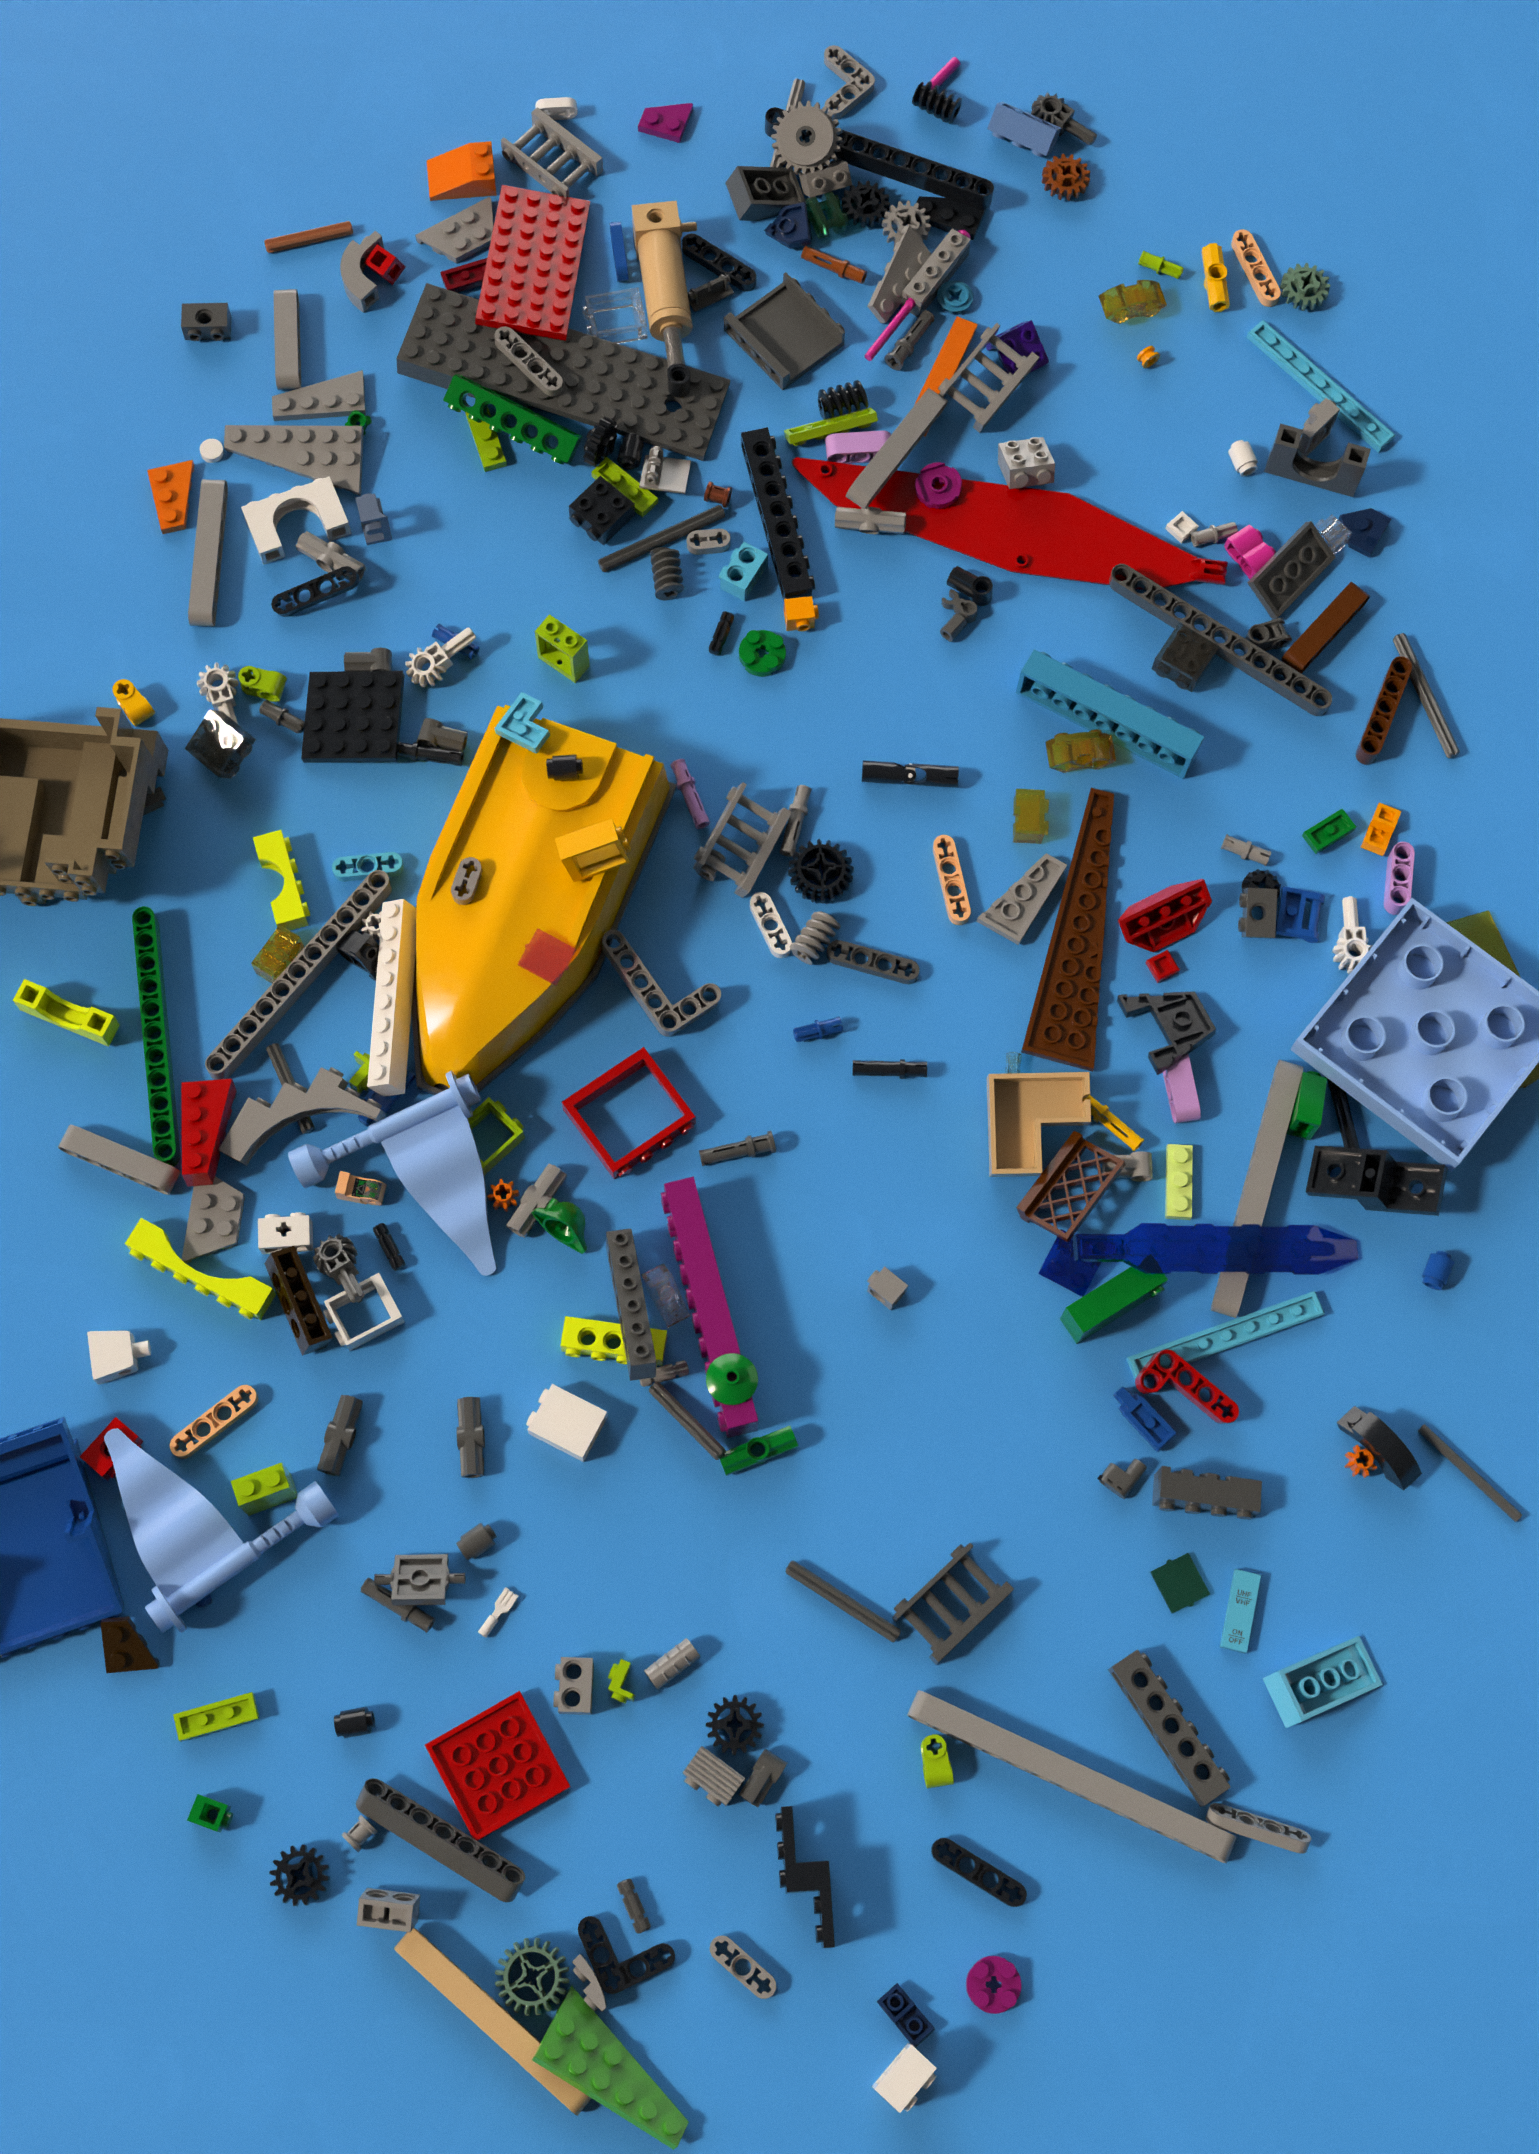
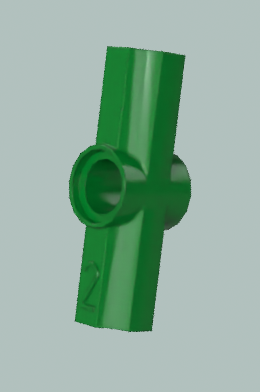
(774, 1443)

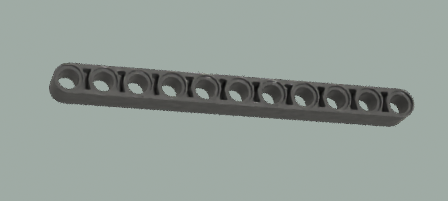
(1232, 640)

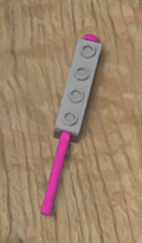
(926, 283)

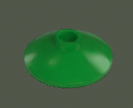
(731, 1392)

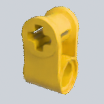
(133, 704)

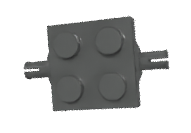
(420, 1579)

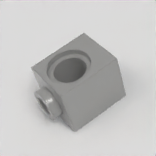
(886, 1287)

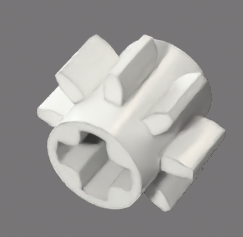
(373, 919)

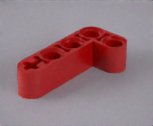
(1190, 1391)

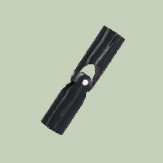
(893, 773)

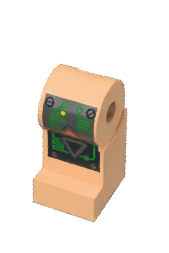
(359, 1189)

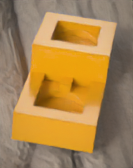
(1380, 829)

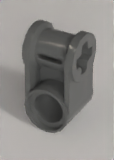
(1270, 633)

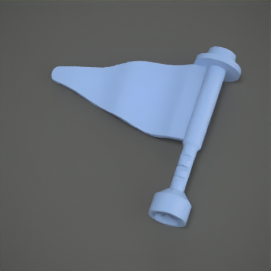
(433, 1159)
(185, 1537)

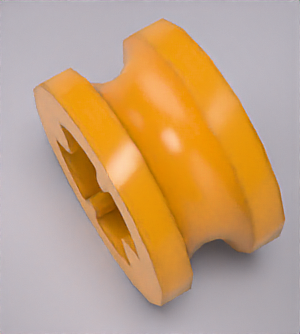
(1148, 357)

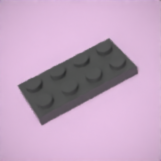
(1291, 570)

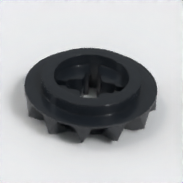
(1257, 877)

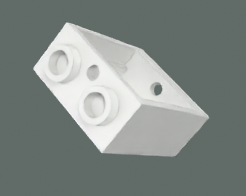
(341, 1299)

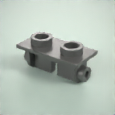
(710, 293)

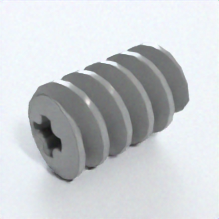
(813, 935)

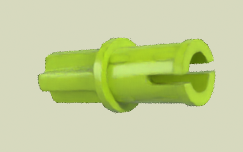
(1160, 265)

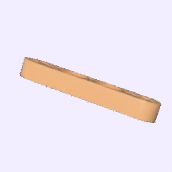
(1259, 266)
(953, 879)
(211, 1418)

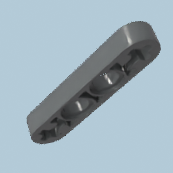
(871, 966)

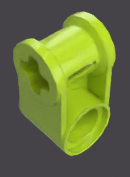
(262, 683)
(936, 1767)

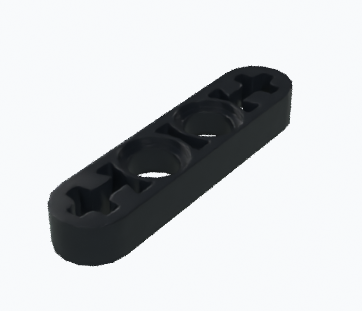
(721, 259)
(314, 588)
(977, 1874)

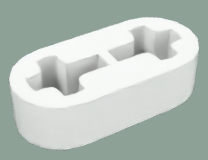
(558, 108)

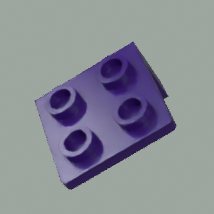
(1024, 340)

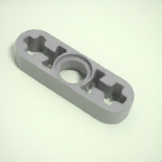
(743, 1955)

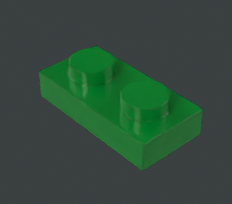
(1329, 831)

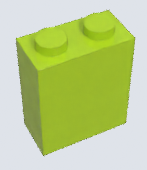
(264, 1489)

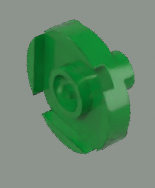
(769, 662)

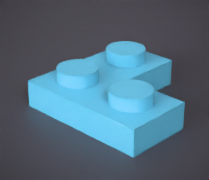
(518, 724)

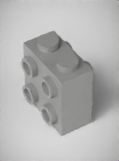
(1026, 463)

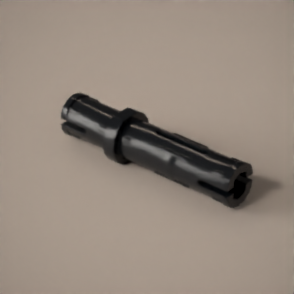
(434, 754)
(890, 1068)

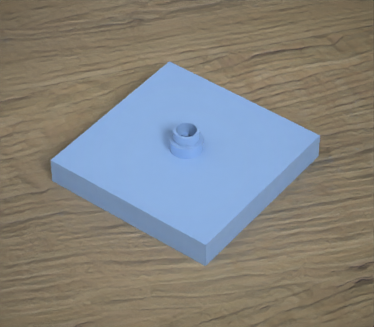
(1428, 1034)

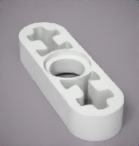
(767, 934)

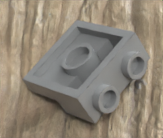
(1318, 425)

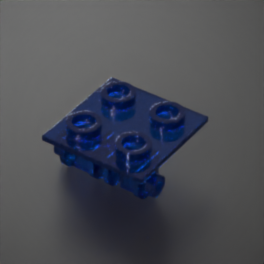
(1063, 1269)

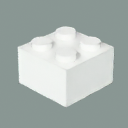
(905, 2078)

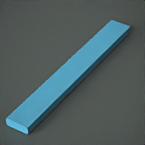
(1320, 385)
(1234, 1332)

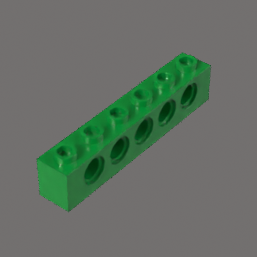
(567, 440)

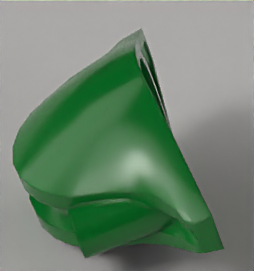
(564, 1223)

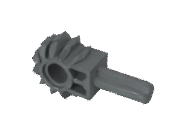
(1060, 114)
(337, 1260)

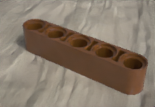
(1325, 627)
(1387, 701)

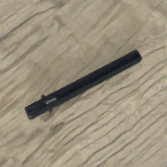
(1343, 1116)

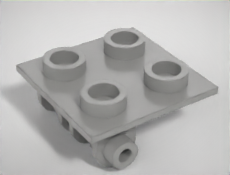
(664, 473)

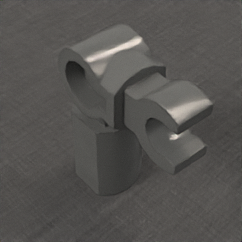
(965, 613)

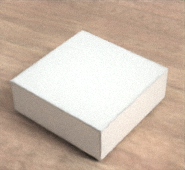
(1181, 527)

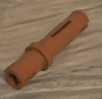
(842, 268)

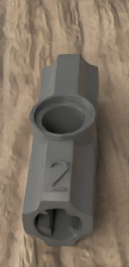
(340, 1435)
(470, 1437)

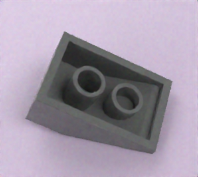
(762, 191)

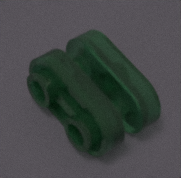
(831, 206)

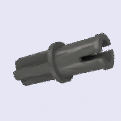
(282, 716)

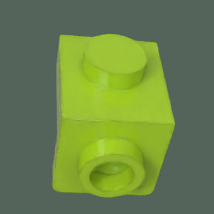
(360, 1078)
(618, 1676)

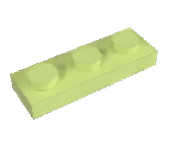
(1179, 1182)

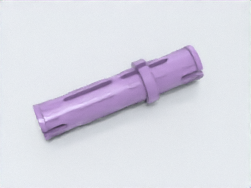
(687, 786)

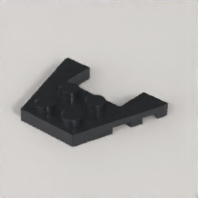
(1179, 1019)

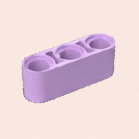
(854, 446)
(1402, 868)
(1182, 1091)

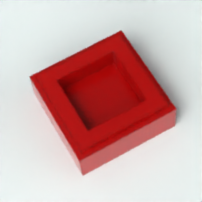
(1162, 966)

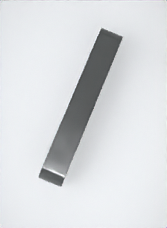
(440, 1840)

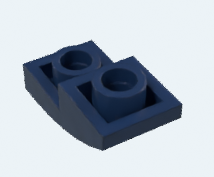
(905, 2015)

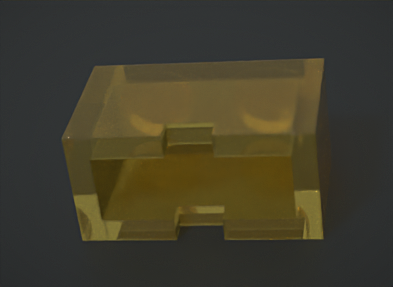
(1029, 814)

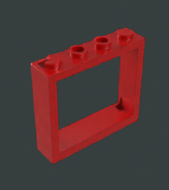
(607, 1081)

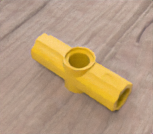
(1216, 287)

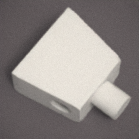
(115, 1354)

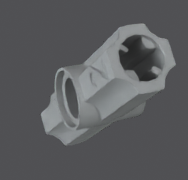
(870, 520)
(328, 555)
(536, 1197)

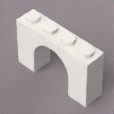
(315, 497)

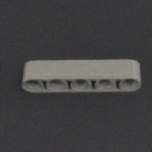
(287, 339)
(119, 1159)

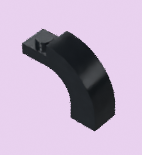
(1386, 1447)

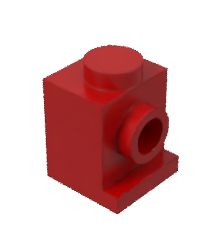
(384, 264)

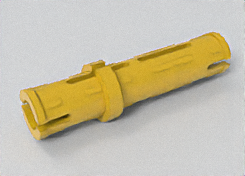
(1132, 1140)

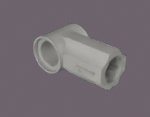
(1137, 1166)

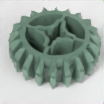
(511, 1988)

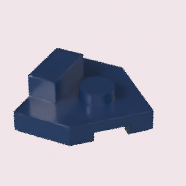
(791, 226)
(1366, 529)

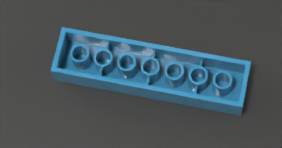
(1100, 707)

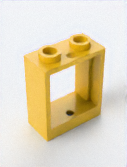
(593, 850)

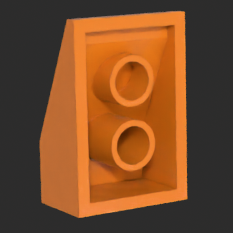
(462, 172)

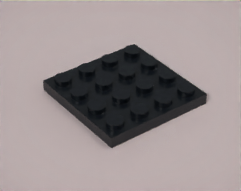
(353, 716)

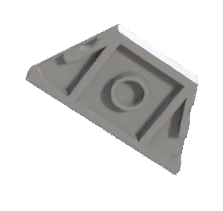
(461, 233)
(213, 1220)

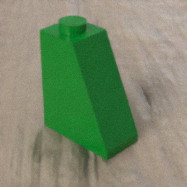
(1308, 1106)

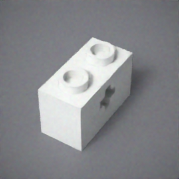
(272, 1227)

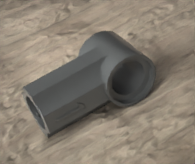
(377, 660)
(437, 735)
(765, 1773)

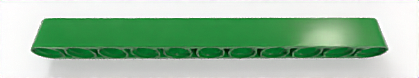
(158, 1046)

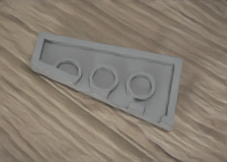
(907, 260)
(322, 400)
(1019, 906)

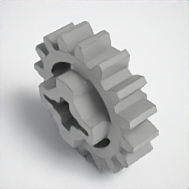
(905, 215)

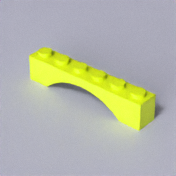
(243, 1293)

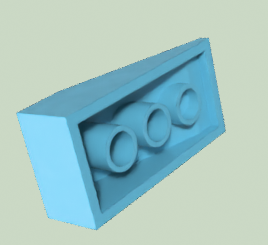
(1322, 1681)

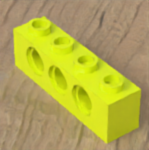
(577, 1328)

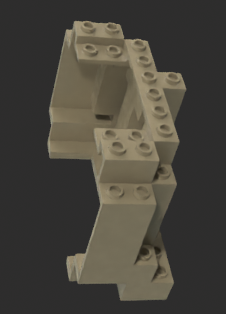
(67, 808)

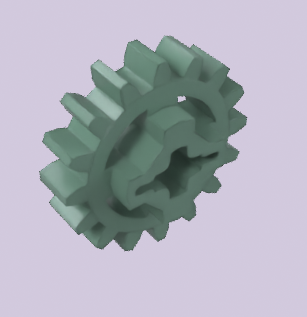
(1297, 279)

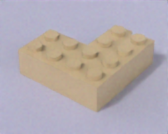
(1018, 1109)

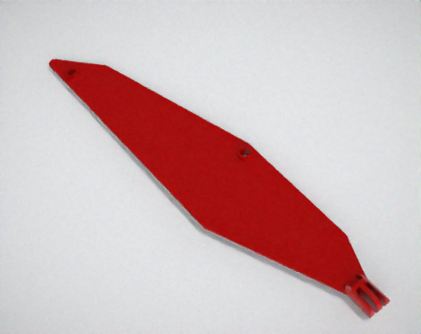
(1042, 528)

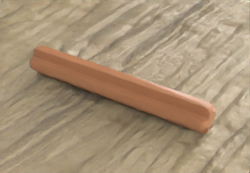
(308, 236)

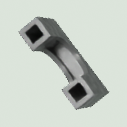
(1336, 476)

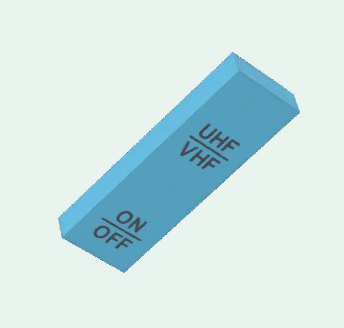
(1240, 1611)

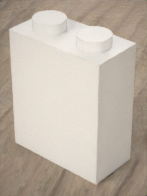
(566, 1422)

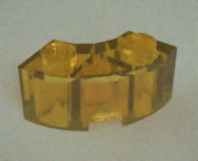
(1132, 301)
(1080, 751)

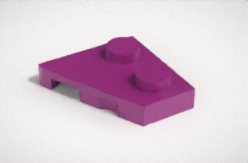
(666, 121)

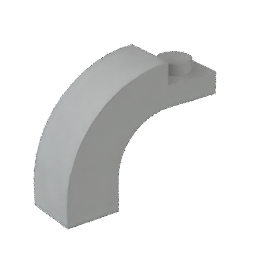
(357, 286)

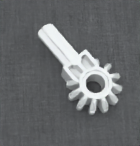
(438, 658)
(220, 696)
(1350, 937)

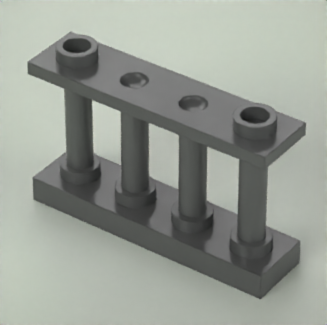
(976, 1609)

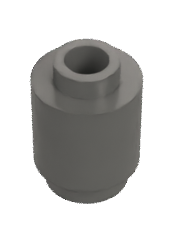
(476, 1541)

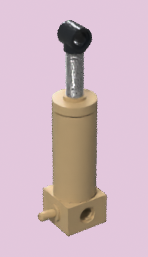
(658, 248)

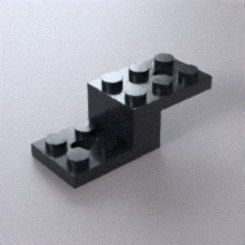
(1376, 1180)
(805, 1877)

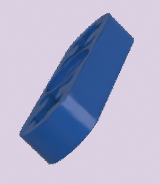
(619, 251)

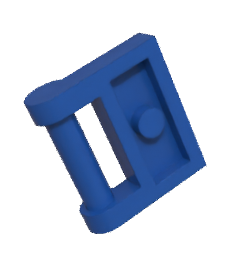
(1292, 910)

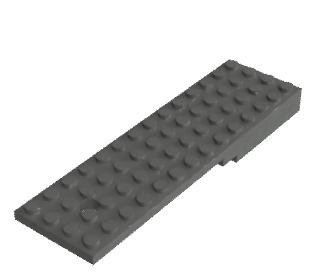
(595, 373)

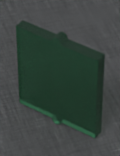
(1179, 1583)

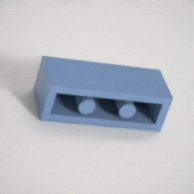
(1023, 129)

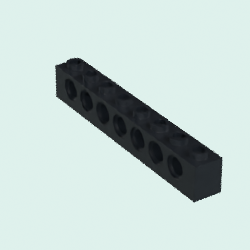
(753, 444)

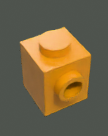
(800, 613)

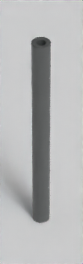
(1470, 1473)

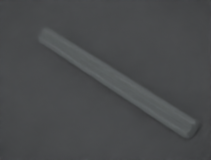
(661, 538)
(1427, 697)

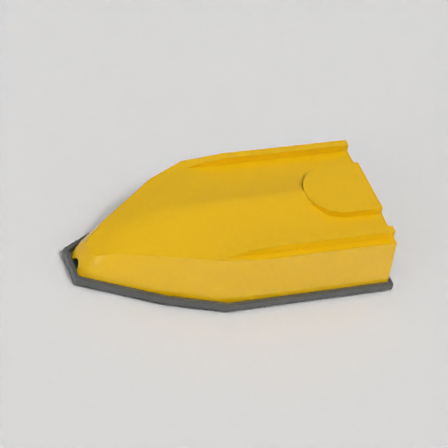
(469, 995)

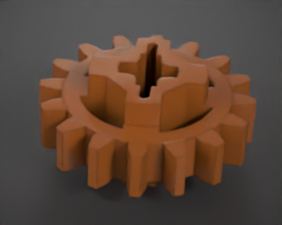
(1065, 177)

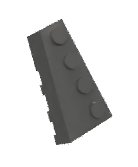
(1206, 1493)

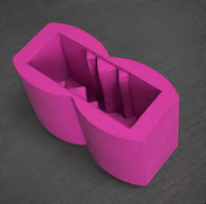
(1249, 550)

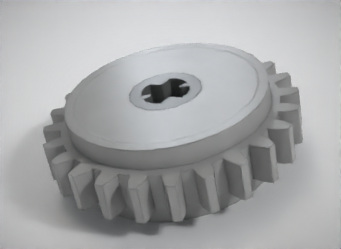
(822, 137)

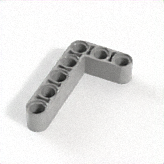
(652, 990)

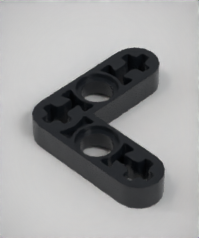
(623, 1968)

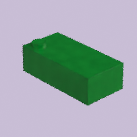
(1110, 1302)

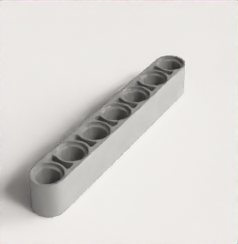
(896, 449)
(208, 553)

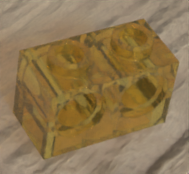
(277, 954)

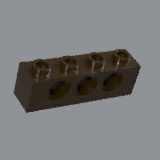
(298, 1300)

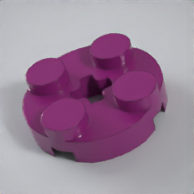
(945, 475)
(1005, 1996)

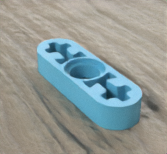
(350, 874)

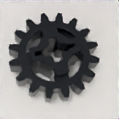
(863, 204)
(600, 441)
(747, 1725)
(289, 1869)

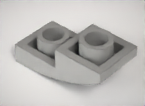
(595, 1995)

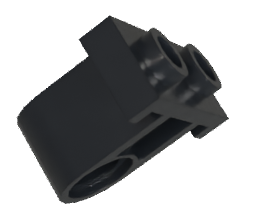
(361, 952)

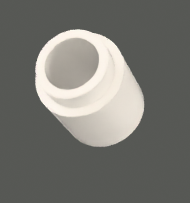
(1243, 458)

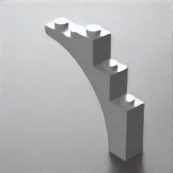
(260, 1121)

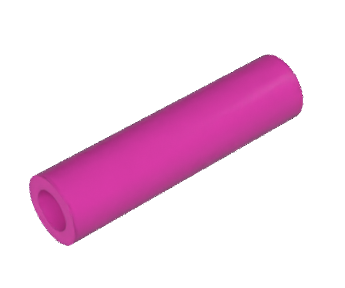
(945, 72)

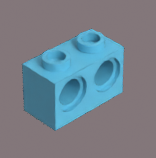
(747, 572)

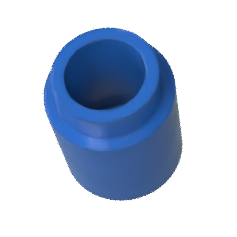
(1437, 1270)

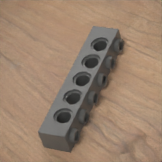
(631, 1304)
(1202, 1790)

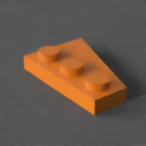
(171, 494)

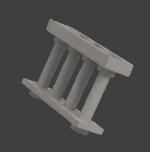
(557, 137)
(1010, 380)
(765, 840)

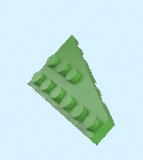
(596, 2063)

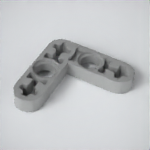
(853, 82)

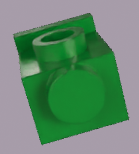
(200, 1813)

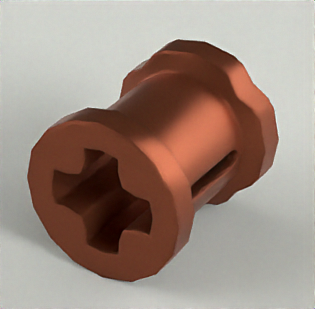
(718, 494)

